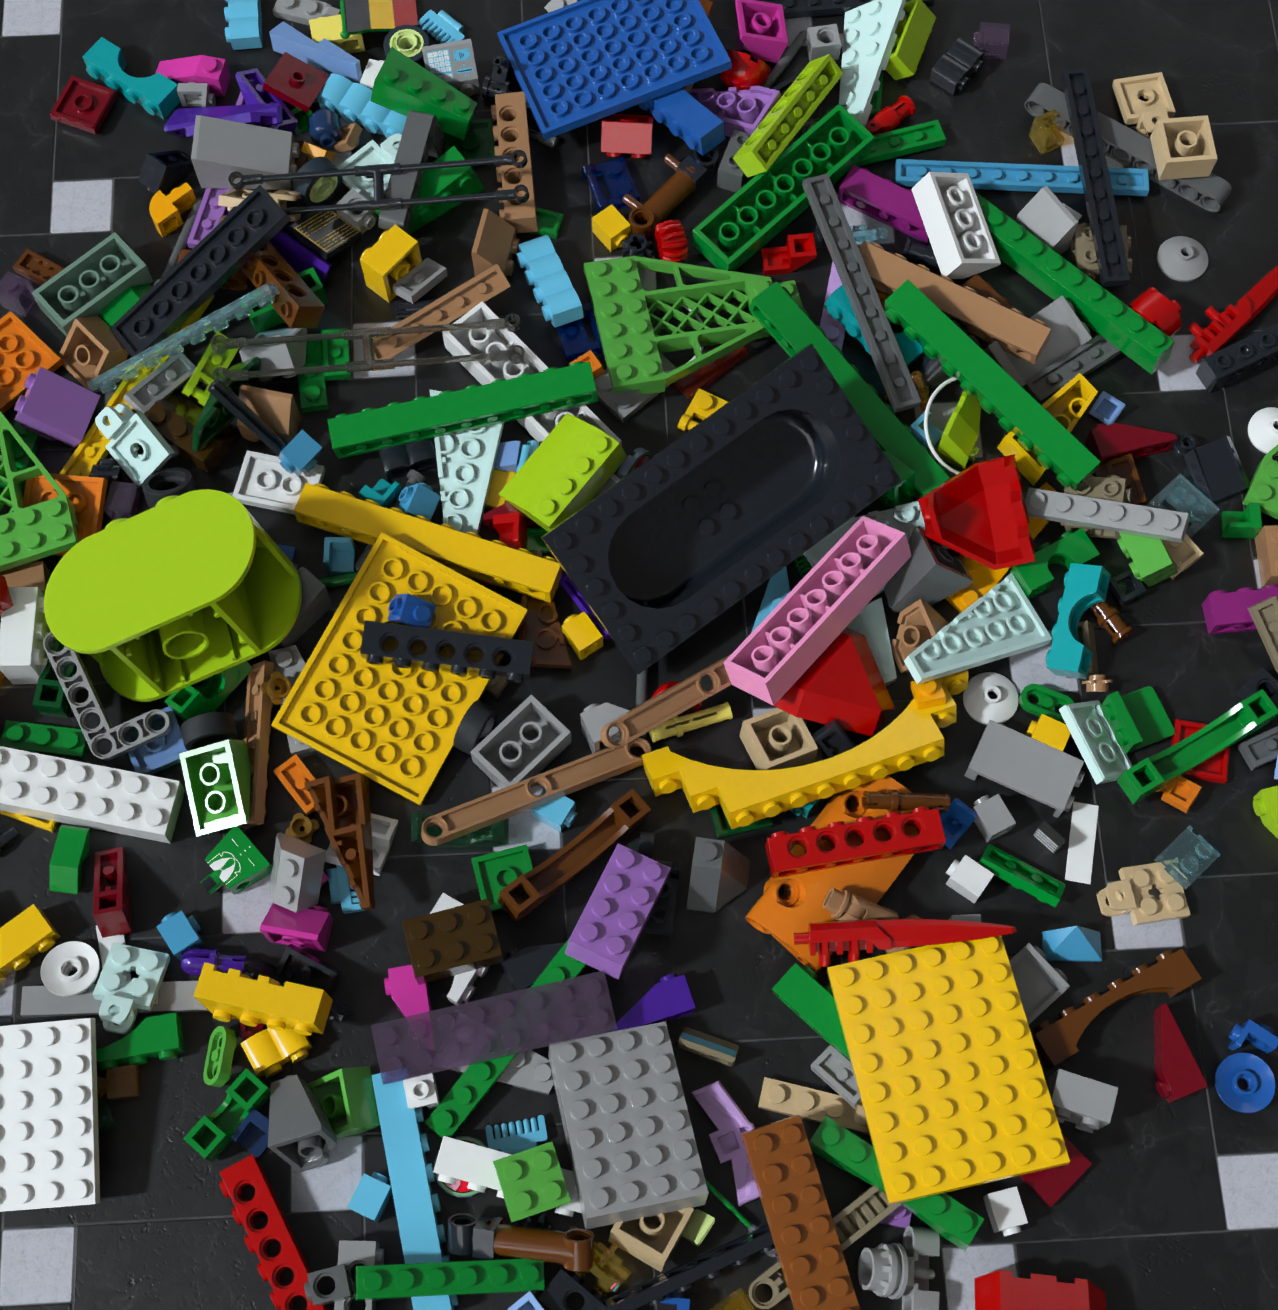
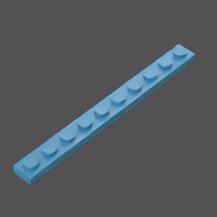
(1021, 176)

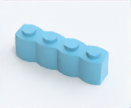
(244, 24)
(354, 105)
(550, 281)

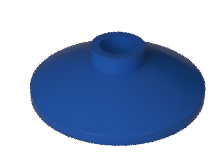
(1258, 1079)

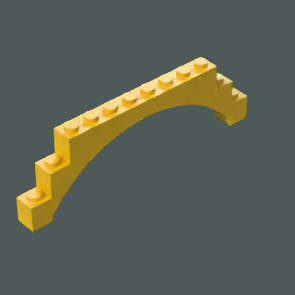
(765, 793)

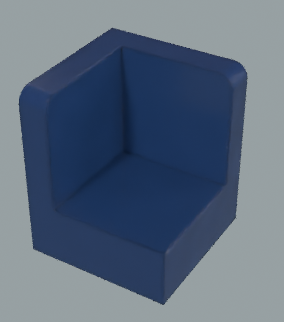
(253, 1133)

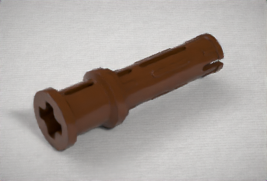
(1113, 623)

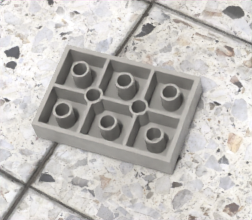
(627, 1125)

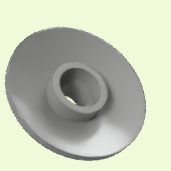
(1182, 267)

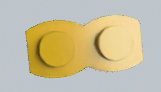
(274, 1048)

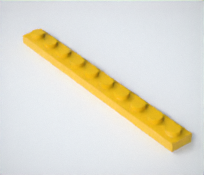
(94, 442)

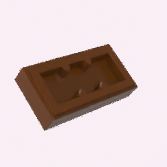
(36, 267)

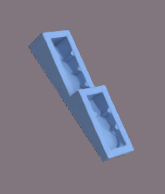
(321, 54)

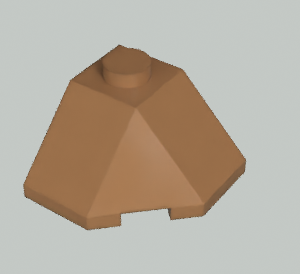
(916, 626)

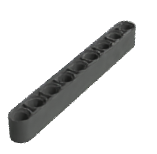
(1131, 150)

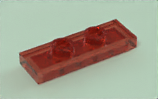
(704, 376)

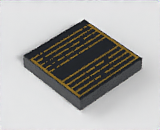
(325, 233)

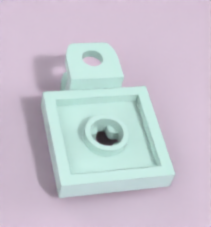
(370, 155)
(126, 434)
(121, 997)

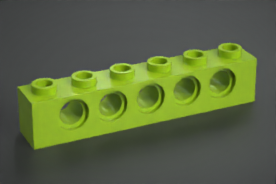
(788, 116)

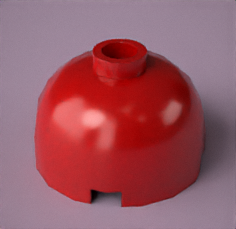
(745, 71)

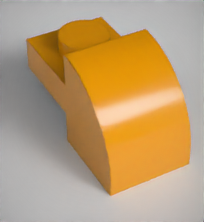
(167, 209)

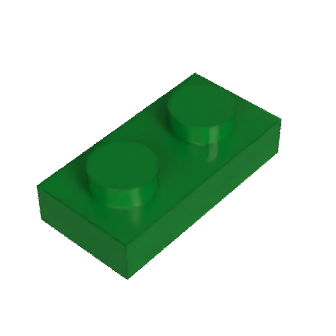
(335, 353)

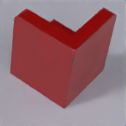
(511, 529)

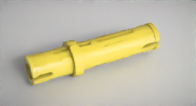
(691, 722)

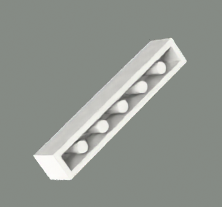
(475, 1165)

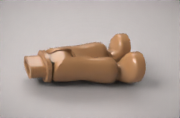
(848, 906)

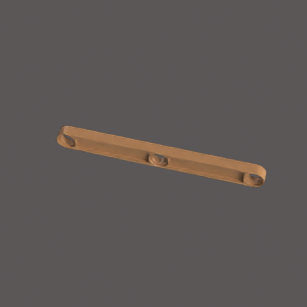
(666, 705)
(519, 798)

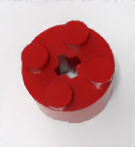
(1158, 311)

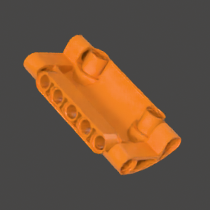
(868, 880)

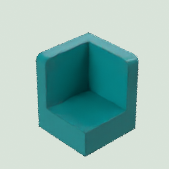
(382, 493)

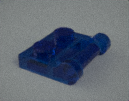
(616, 179)
(574, 337)

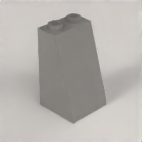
(246, 148)

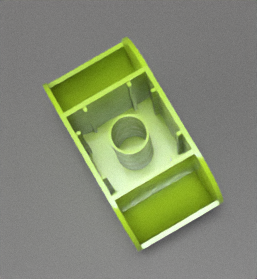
(174, 594)

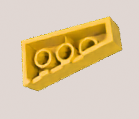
(1067, 408)
(262, 1001)

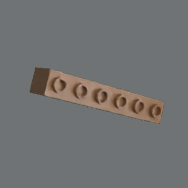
(514, 135)

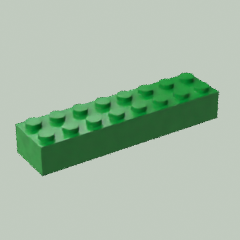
(777, 196)

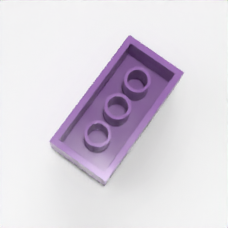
(617, 911)

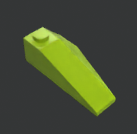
(961, 432)

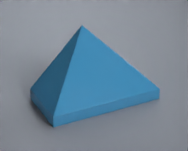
(1072, 945)

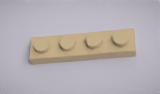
(811, 1105)

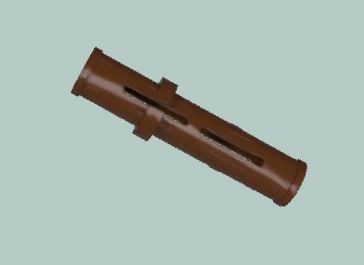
(896, 801)

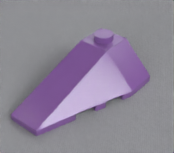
(738, 108)

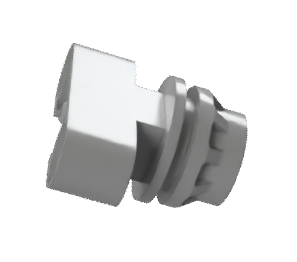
(902, 1270)

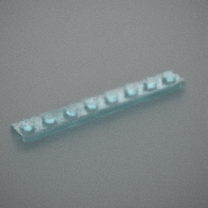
(174, 344)

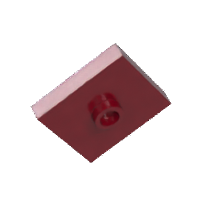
(295, 82)
(83, 104)
(1054, 1182)

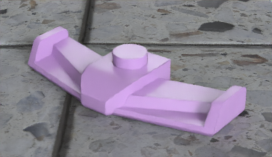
(728, 1139)

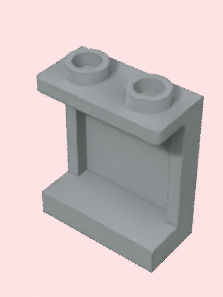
(1036, 981)

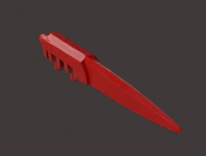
(1233, 319)
(889, 934)

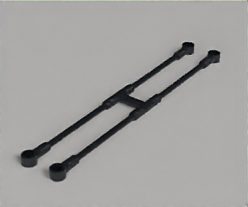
(378, 171)

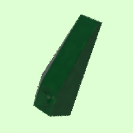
(215, 414)

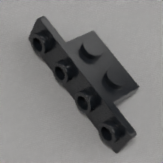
(303, 969)

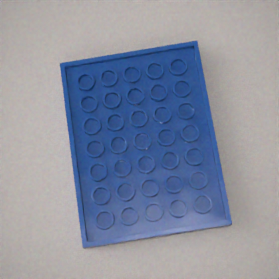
(609, 57)

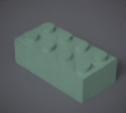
(91, 282)

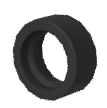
(167, 483)
(475, 726)
(208, 729)

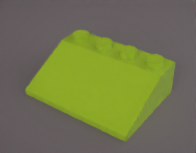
(564, 472)

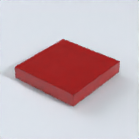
(1211, 770)

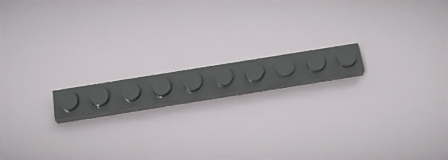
(861, 293)

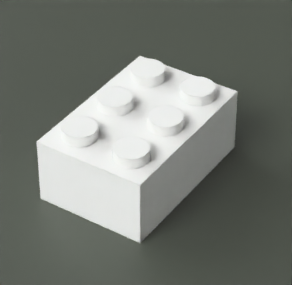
(23, 636)

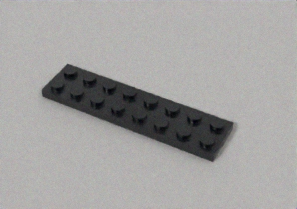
(201, 272)

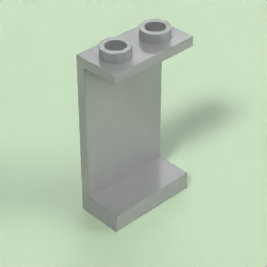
(1065, 336)
(1026, 766)

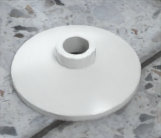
(1261, 429)
(982, 707)
(62, 960)

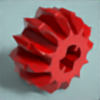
(671, 241)

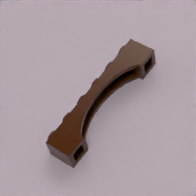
(548, 877)
(1169, 975)

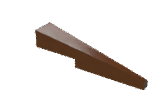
(347, 821)

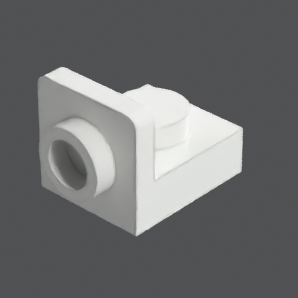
(421, 1092)

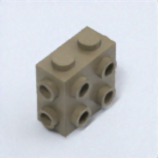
(1083, 251)
(1107, 488)

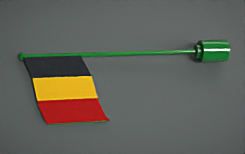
(376, 15)

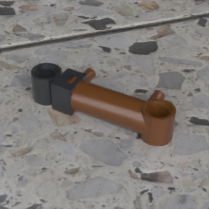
(688, 179)
(494, 1237)

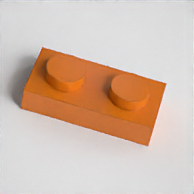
(292, 776)

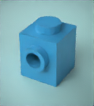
(300, 454)
(418, 500)
(180, 933)

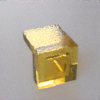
(1045, 133)

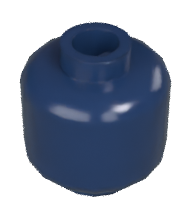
(325, 128)

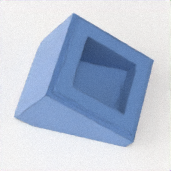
(1107, 408)
(508, 456)

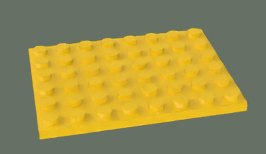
(385, 717)
(946, 1068)

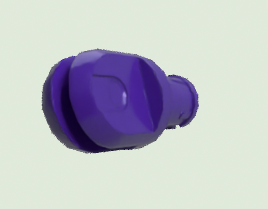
(194, 959)

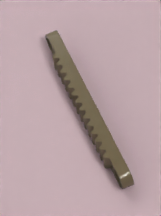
(849, 1224)

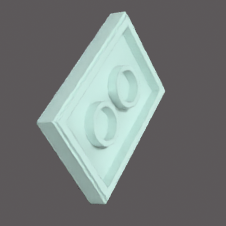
(1096, 740)

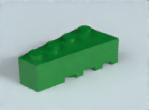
(408, 86)
(443, 183)

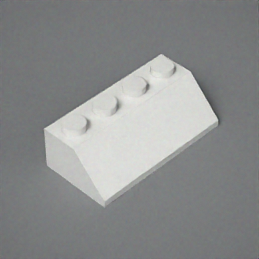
(955, 224)

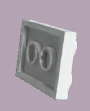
(269, 485)

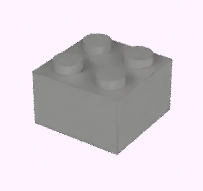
(1081, 1100)

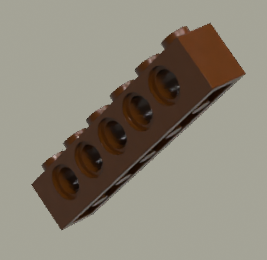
(296, 301)

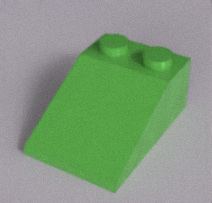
(218, 785)

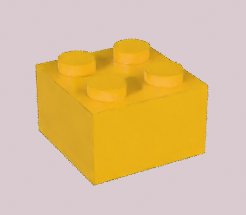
(389, 261)

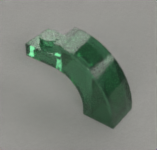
(484, 838)

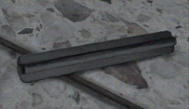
(247, 416)

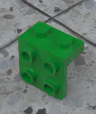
(1137, 719)

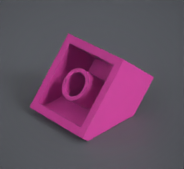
(762, 29)
(303, 929)

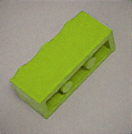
(911, 39)

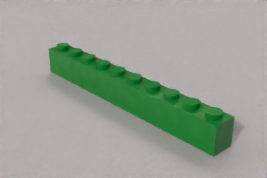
(1091, 301)
(794, 331)
(991, 385)
(462, 409)

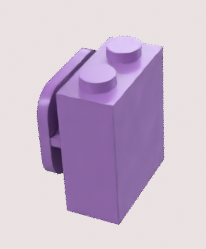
(55, 407)

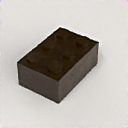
(452, 941)

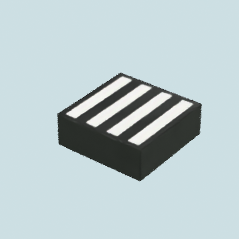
(1049, 837)

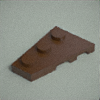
(543, 628)

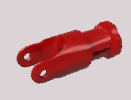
(890, 117)

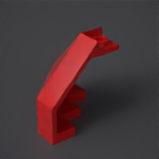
(982, 514)
(841, 686)
(1040, 1292)

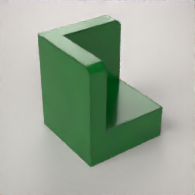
(1241, 524)

